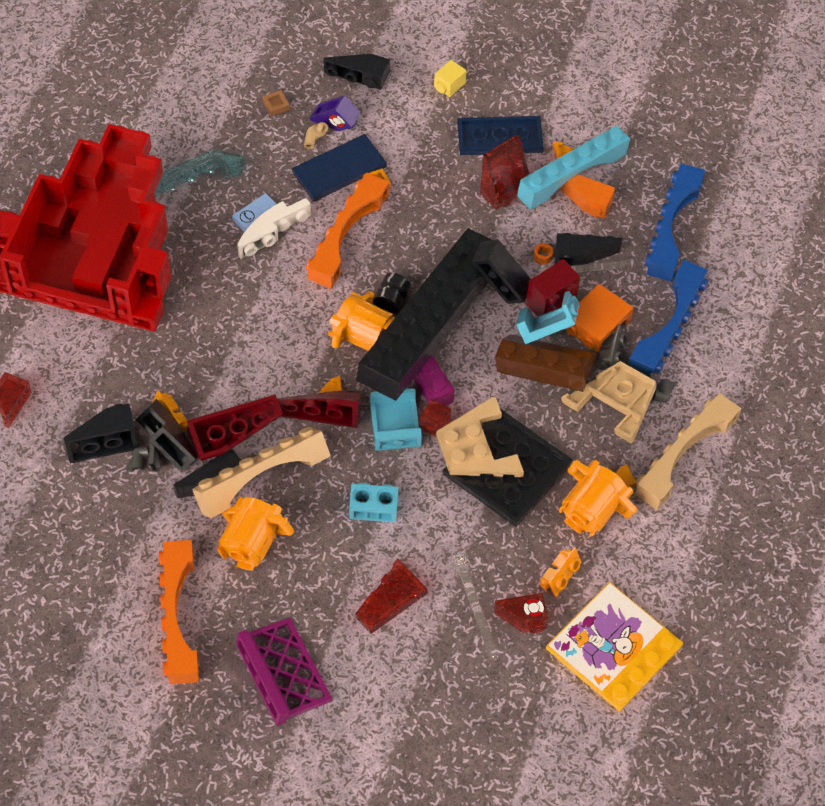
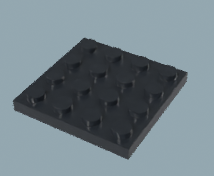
(511, 495)

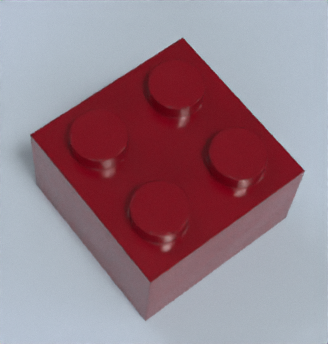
(548, 288)

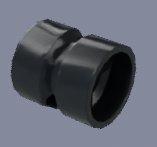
(392, 293)

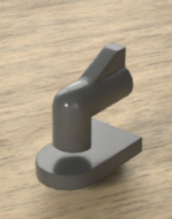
(666, 387)
(139, 453)

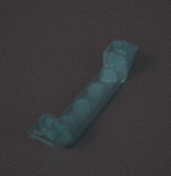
(228, 164)

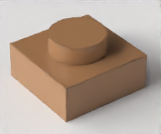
(275, 103)

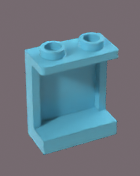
(548, 323)
(395, 422)

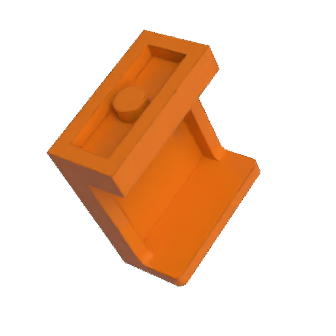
(599, 317)

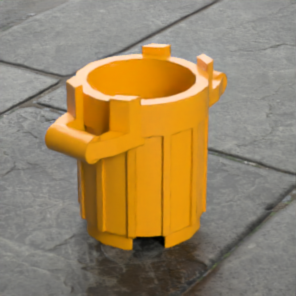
(359, 321)
(595, 498)
(251, 531)

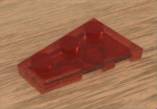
(394, 595)

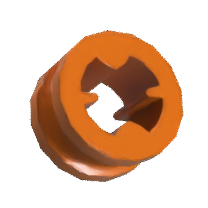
(545, 248)

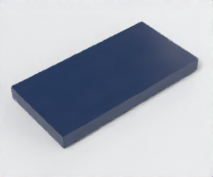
(483, 134)
(338, 167)

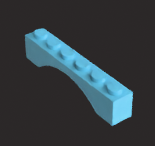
(547, 180)

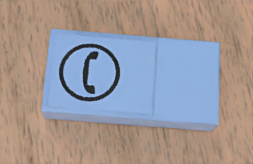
(251, 212)

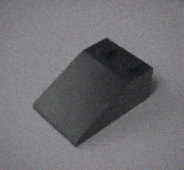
(103, 435)

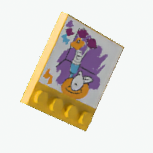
(614, 646)

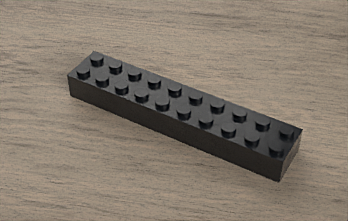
(424, 320)

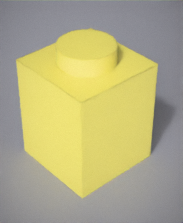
(450, 78)

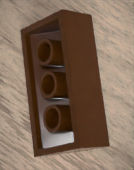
(544, 362)

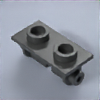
(615, 343)

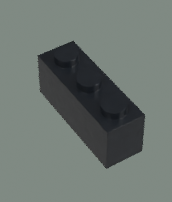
(502, 271)

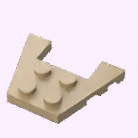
(621, 389)
(467, 448)

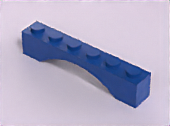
(665, 254)
(650, 351)

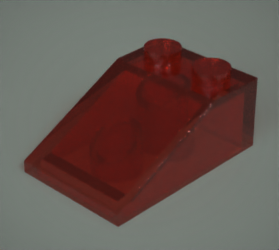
(502, 172)

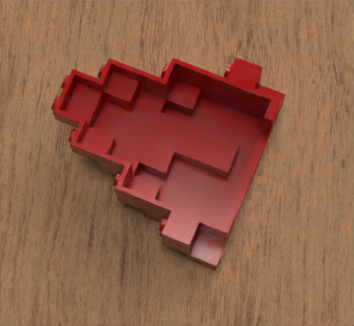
(93, 234)

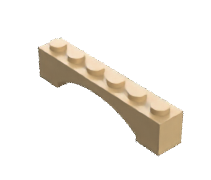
(716, 417)
(217, 493)

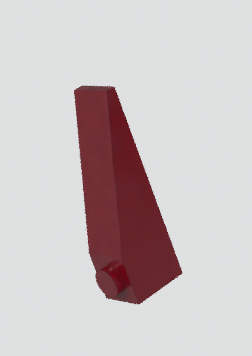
(331, 407)
(225, 429)

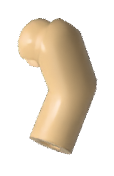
(314, 133)

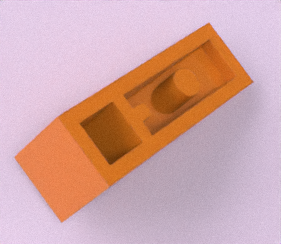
(589, 195)

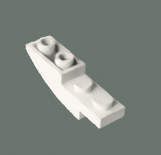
(265, 228)

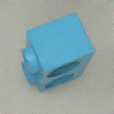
(373, 508)

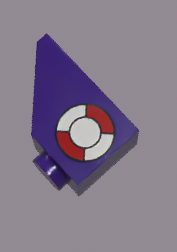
(336, 113)

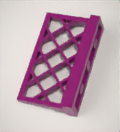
(263, 675)

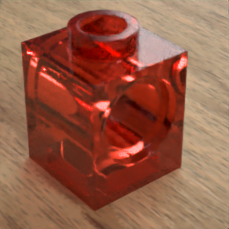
(434, 417)

